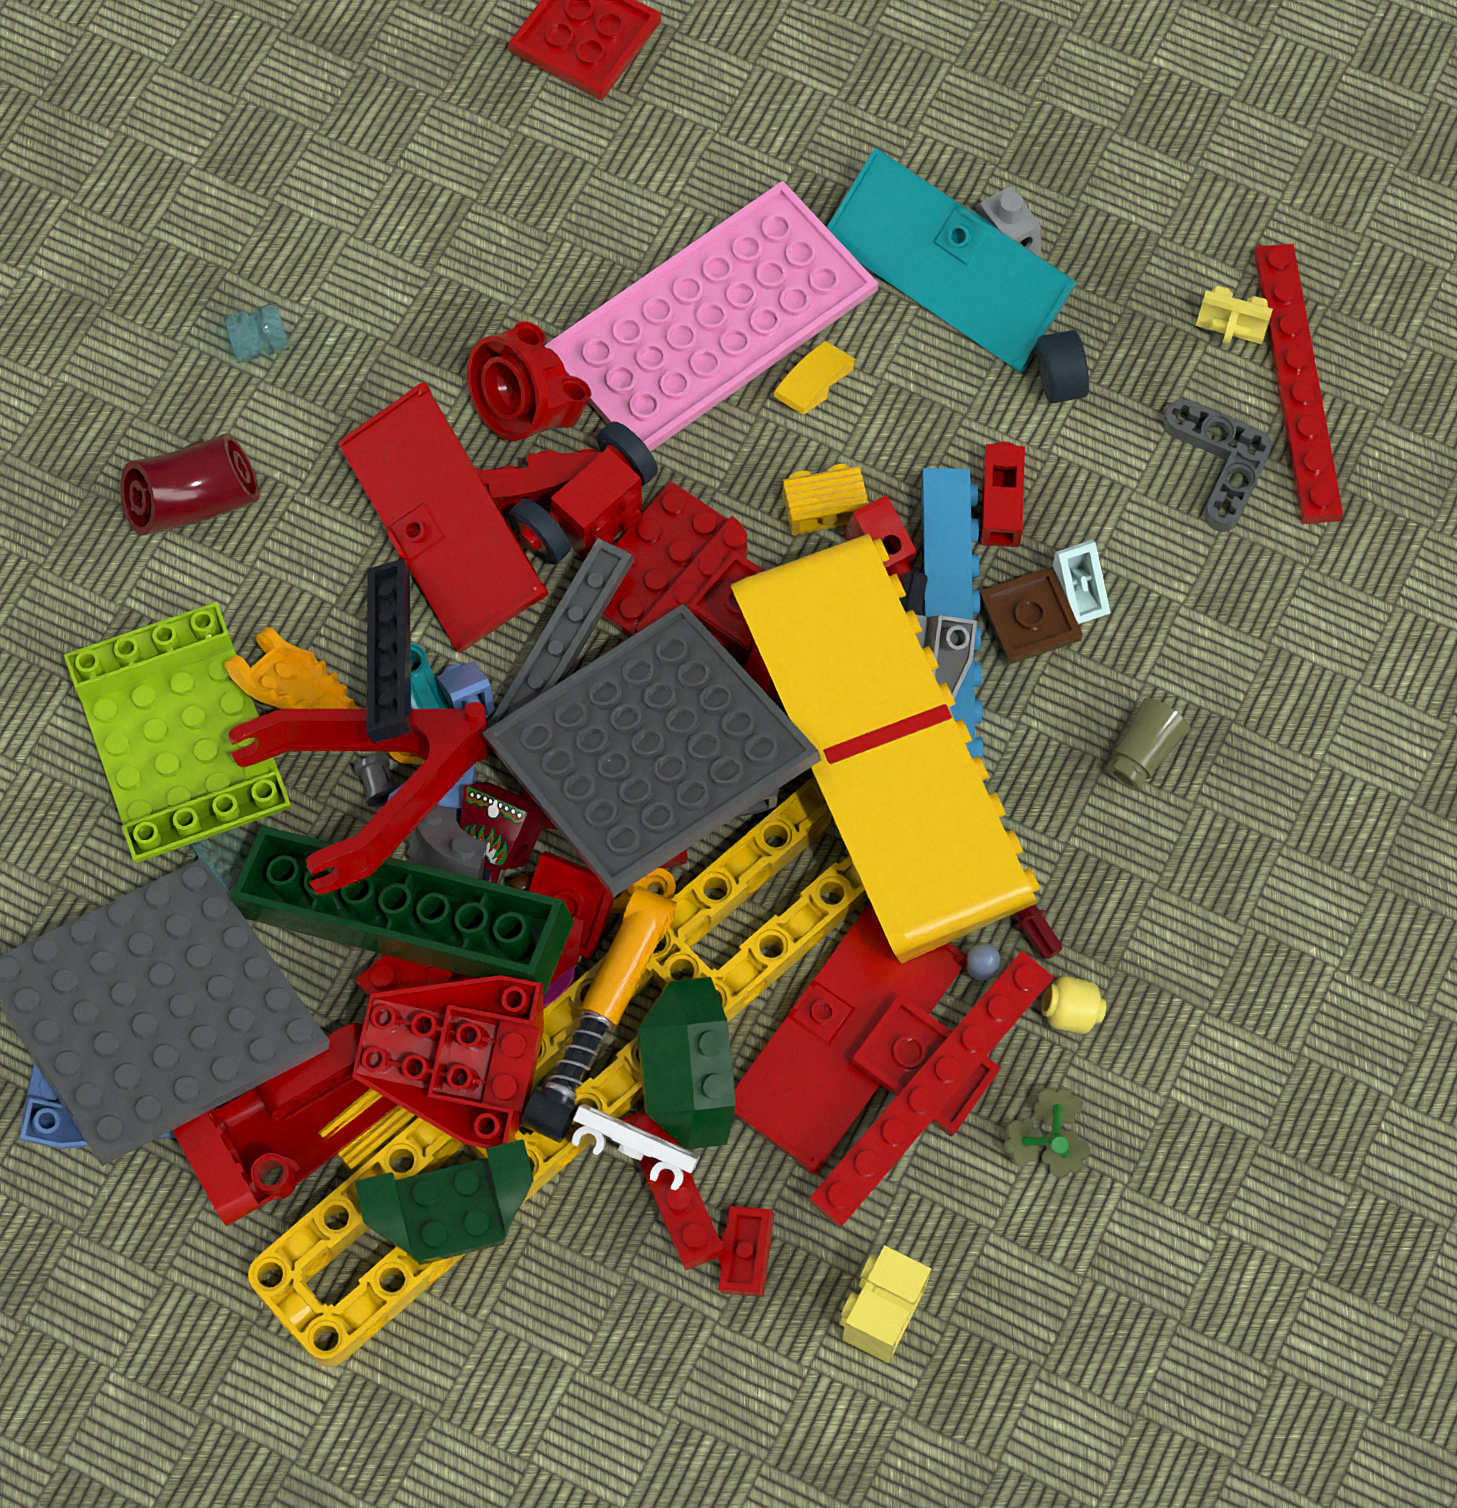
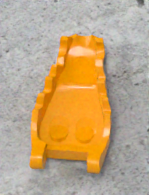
(288, 677)

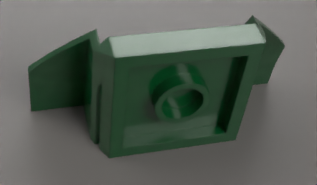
(450, 1207)

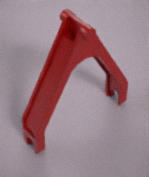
(444, 738)

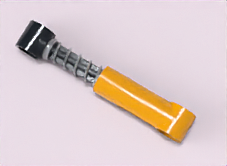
(642, 926)

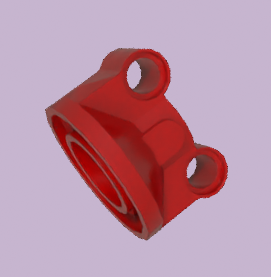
(522, 384)

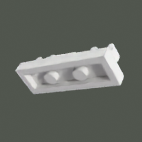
(634, 1143)

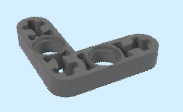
(1238, 458)

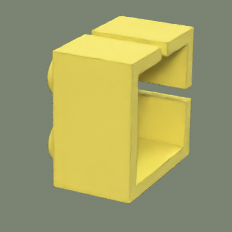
(885, 1304)

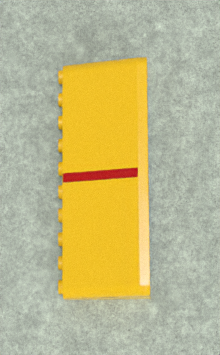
(886, 745)

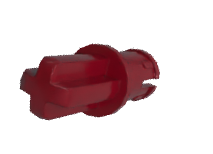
(1033, 923)

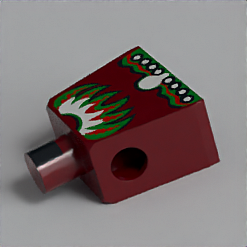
(503, 821)

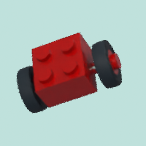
(593, 503)

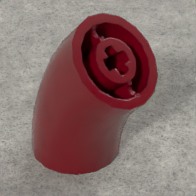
(187, 485)

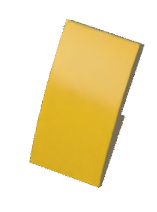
(811, 378)

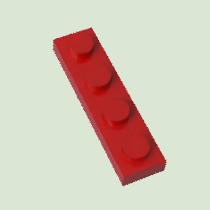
(680, 1208)

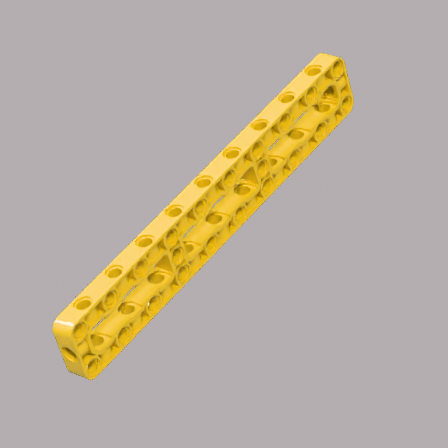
(739, 873)

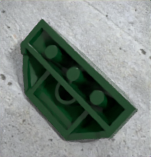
(688, 1064)

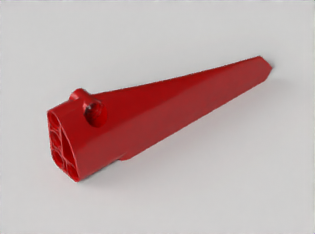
(282, 1118)

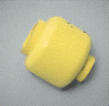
(1073, 1005)

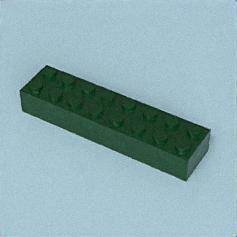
(406, 912)

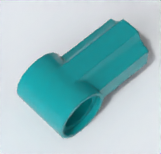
(424, 686)

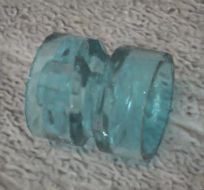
(256, 332)

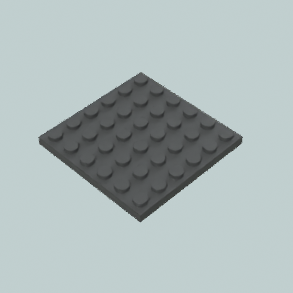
(650, 748)
(154, 1011)

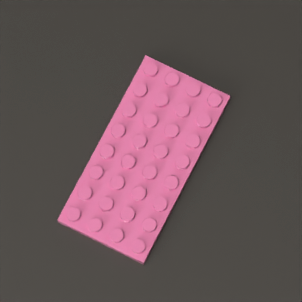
(713, 316)

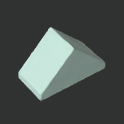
(1082, 580)

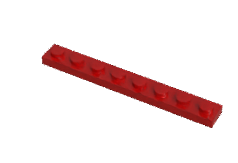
(1298, 385)
(930, 1089)

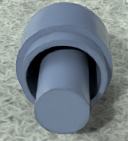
(983, 961)

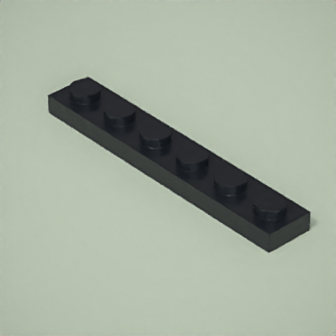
(388, 651)

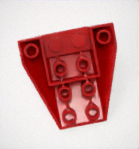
(456, 1054)

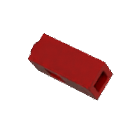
(1002, 495)

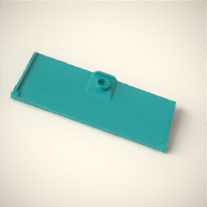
(950, 259)

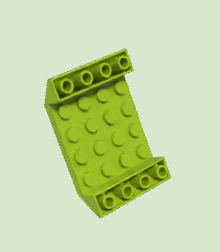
(162, 732)

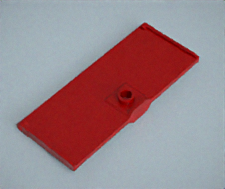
(442, 518)
(802, 1083)

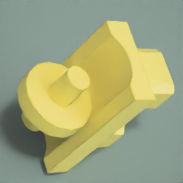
(1234, 316)

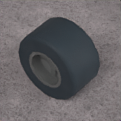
(1063, 366)

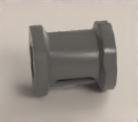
(376, 779)

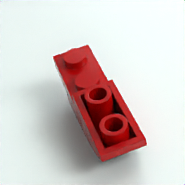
(539, 482)

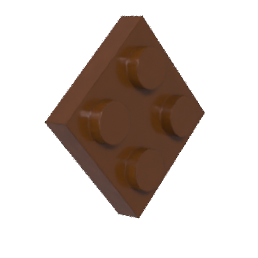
(1030, 615)

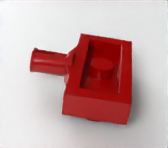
(746, 1251)

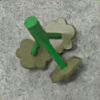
(1064, 1151)

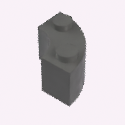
(445, 846)

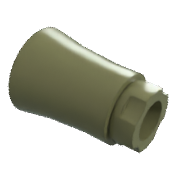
(1147, 743)

